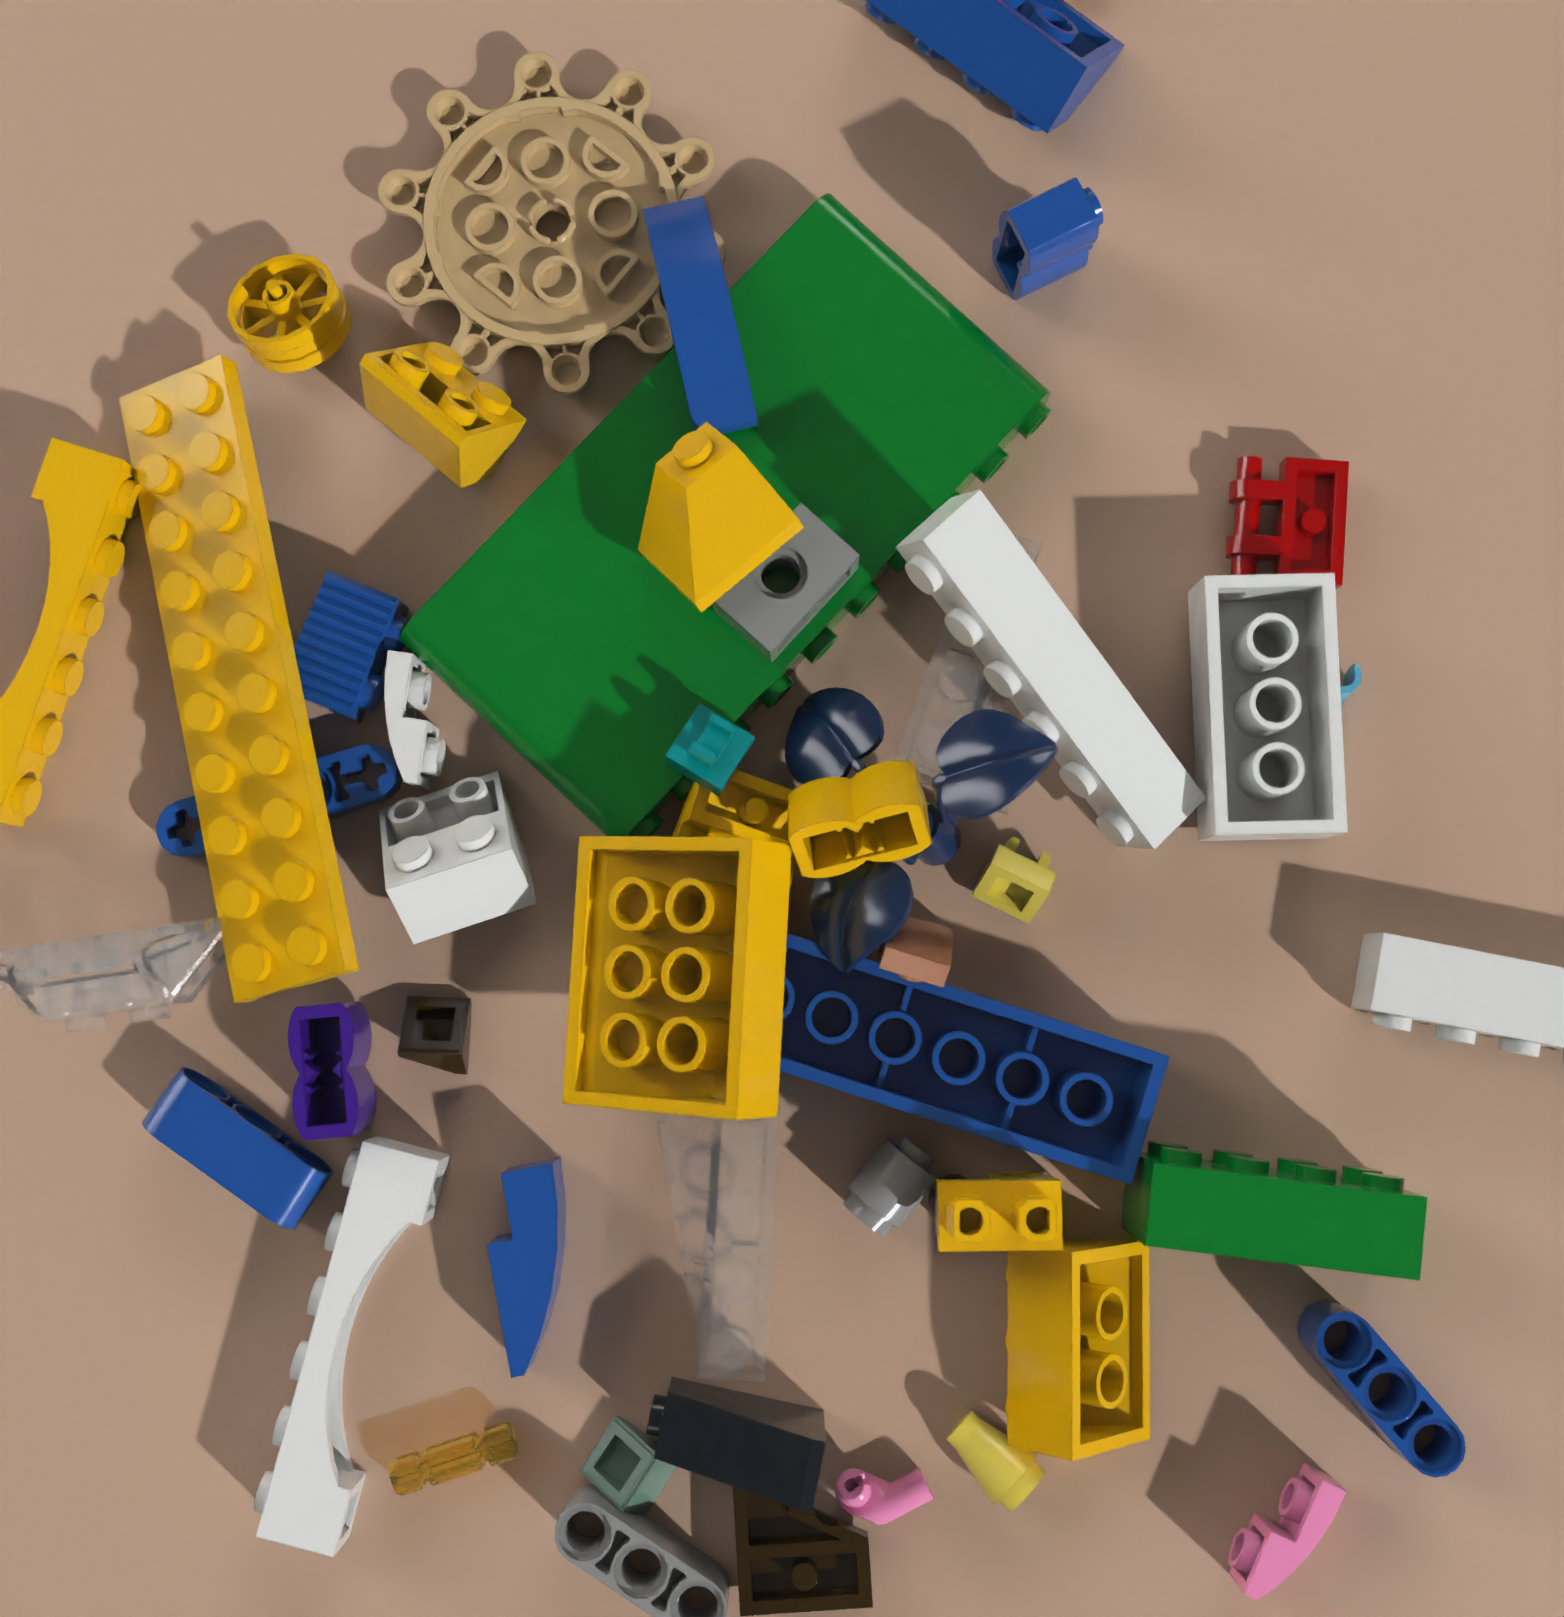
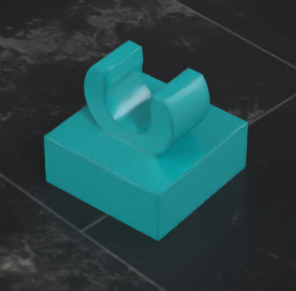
(709, 749)

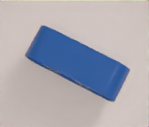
(237, 1148)
(1404, 1406)

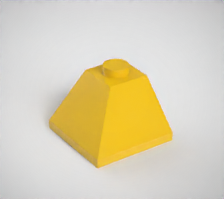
(711, 517)

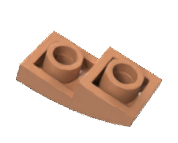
(919, 952)

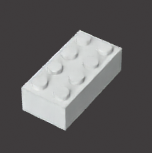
(1267, 707)

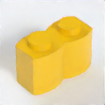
(847, 821)

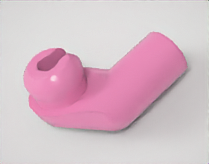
(878, 1499)

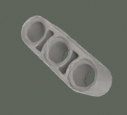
(606, 1560)

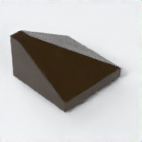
(437, 1032)

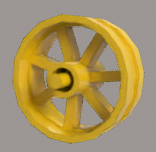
(285, 295)

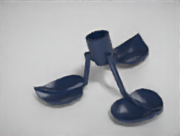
(985, 766)

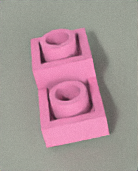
(1272, 1550)

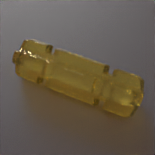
(453, 1458)

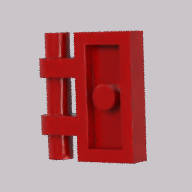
(1308, 518)

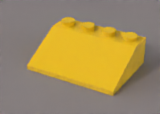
(678, 975)

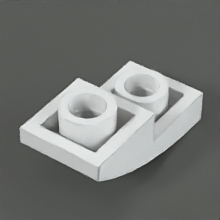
(412, 740)

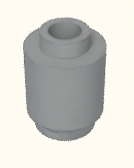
(890, 1185)

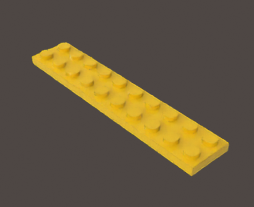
(237, 684)

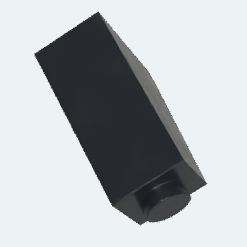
(741, 1440)

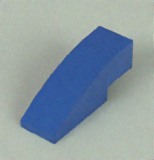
(530, 1258)

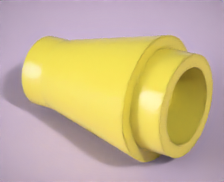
(1001, 1470)

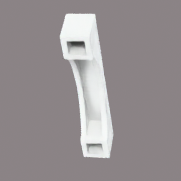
(314, 1486)

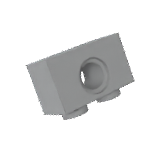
(775, 619)

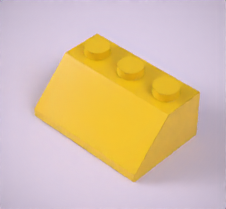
(1078, 1347)

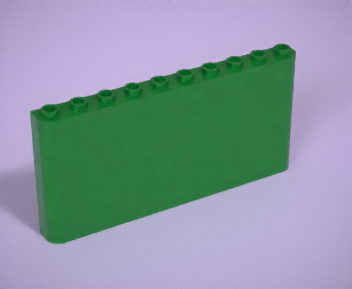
(866, 414)

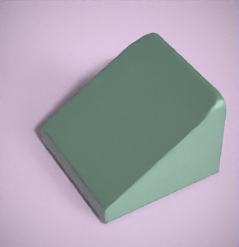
(626, 1469)

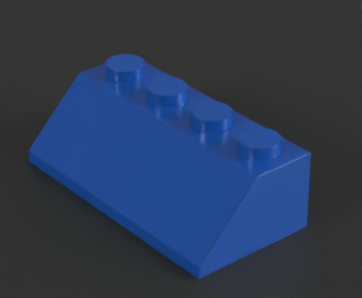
(1025, 52)

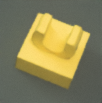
(1015, 882)

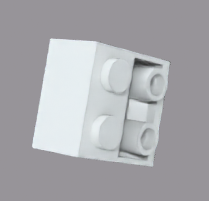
(454, 857)

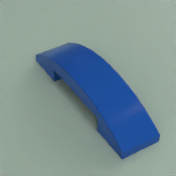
(700, 315)

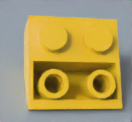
(441, 409)

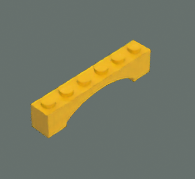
(88, 512)

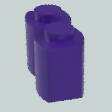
(334, 1087)

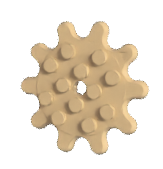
(497, 183)

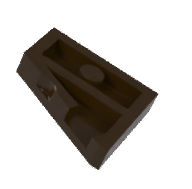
(797, 1559)

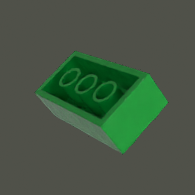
(1275, 1215)

